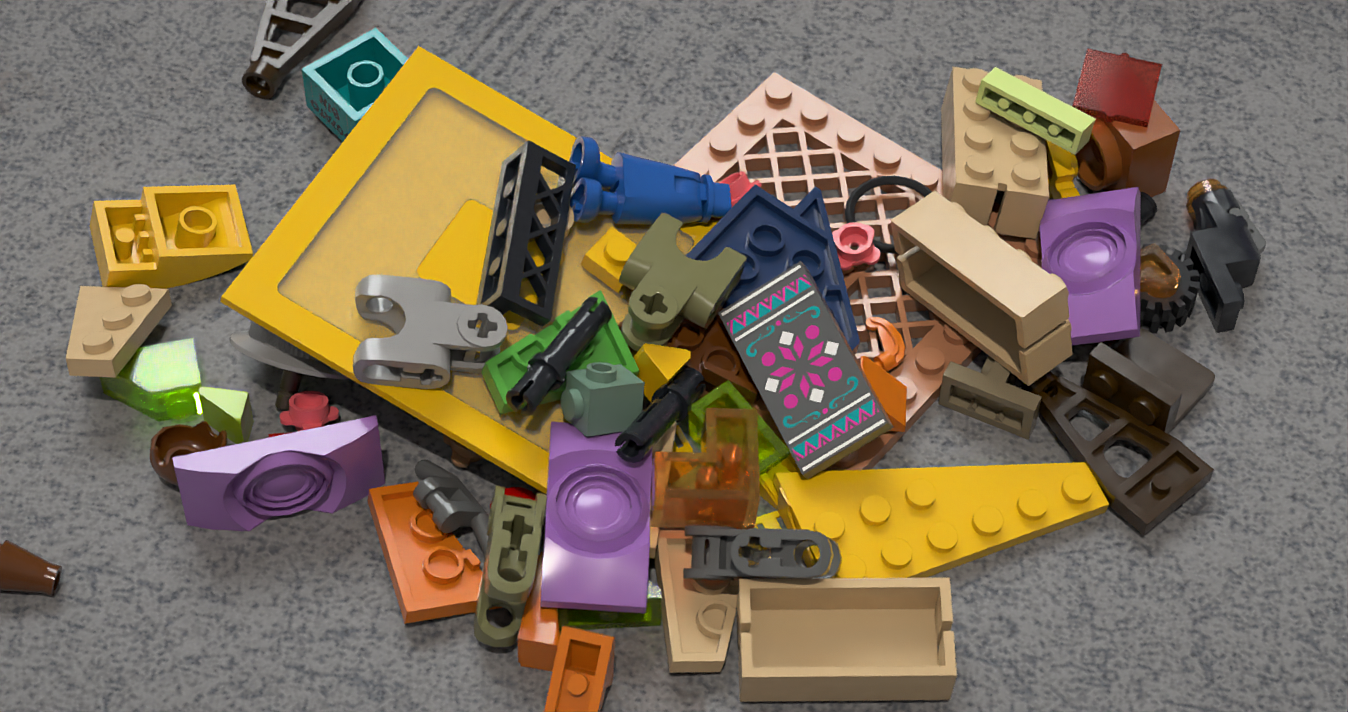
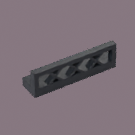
(517, 224)

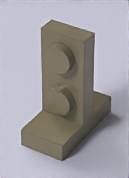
(990, 397)

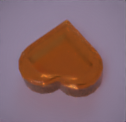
(1158, 272)

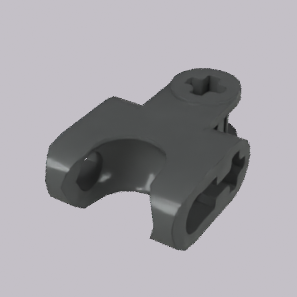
(728, 553)

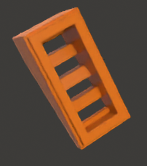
(538, 629)

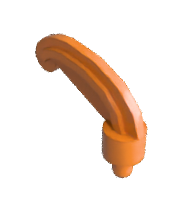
(891, 343)

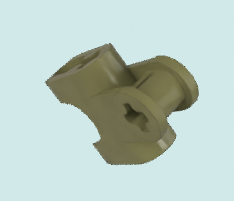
(673, 286)
(508, 564)

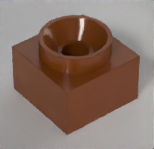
(1129, 154)

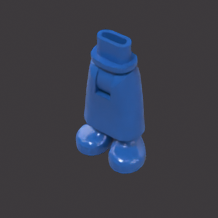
(641, 189)

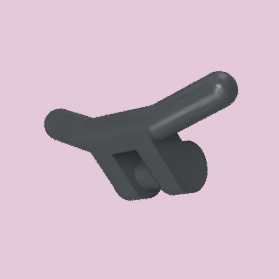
(449, 501)

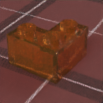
(712, 485)

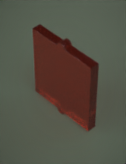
(1117, 87)

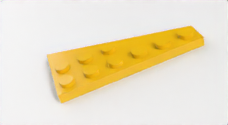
(937, 516)

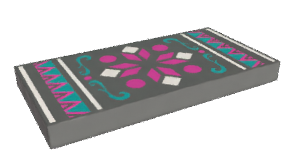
(805, 370)

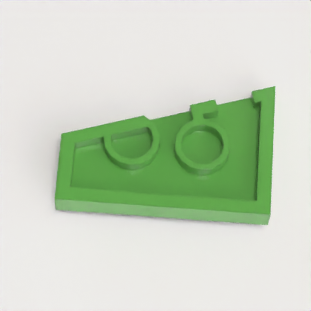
(510, 365)

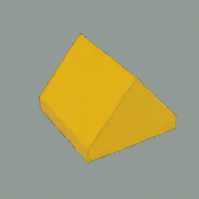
(659, 365)

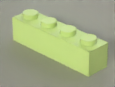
(1035, 110)

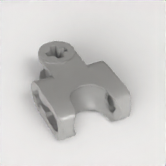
(429, 333)

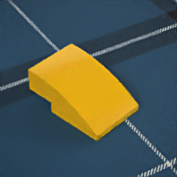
(169, 236)

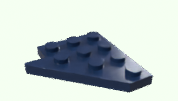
(777, 239)

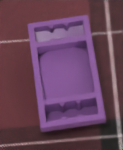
(1096, 253)
(280, 475)
(595, 524)

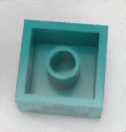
(350, 80)

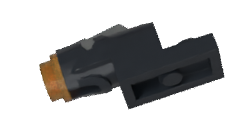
(1223, 250)

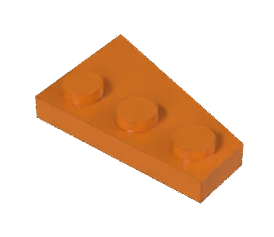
(427, 567)

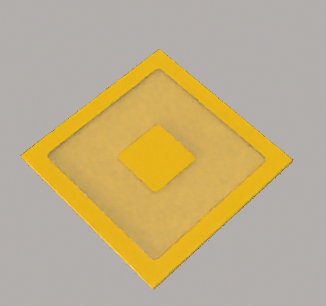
(418, 201)

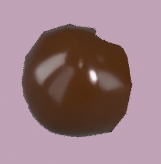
(180, 441)

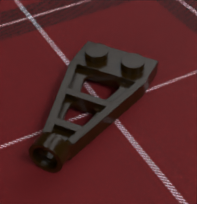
(273, 61)
(1153, 489)

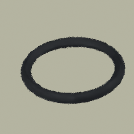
(876, 182)

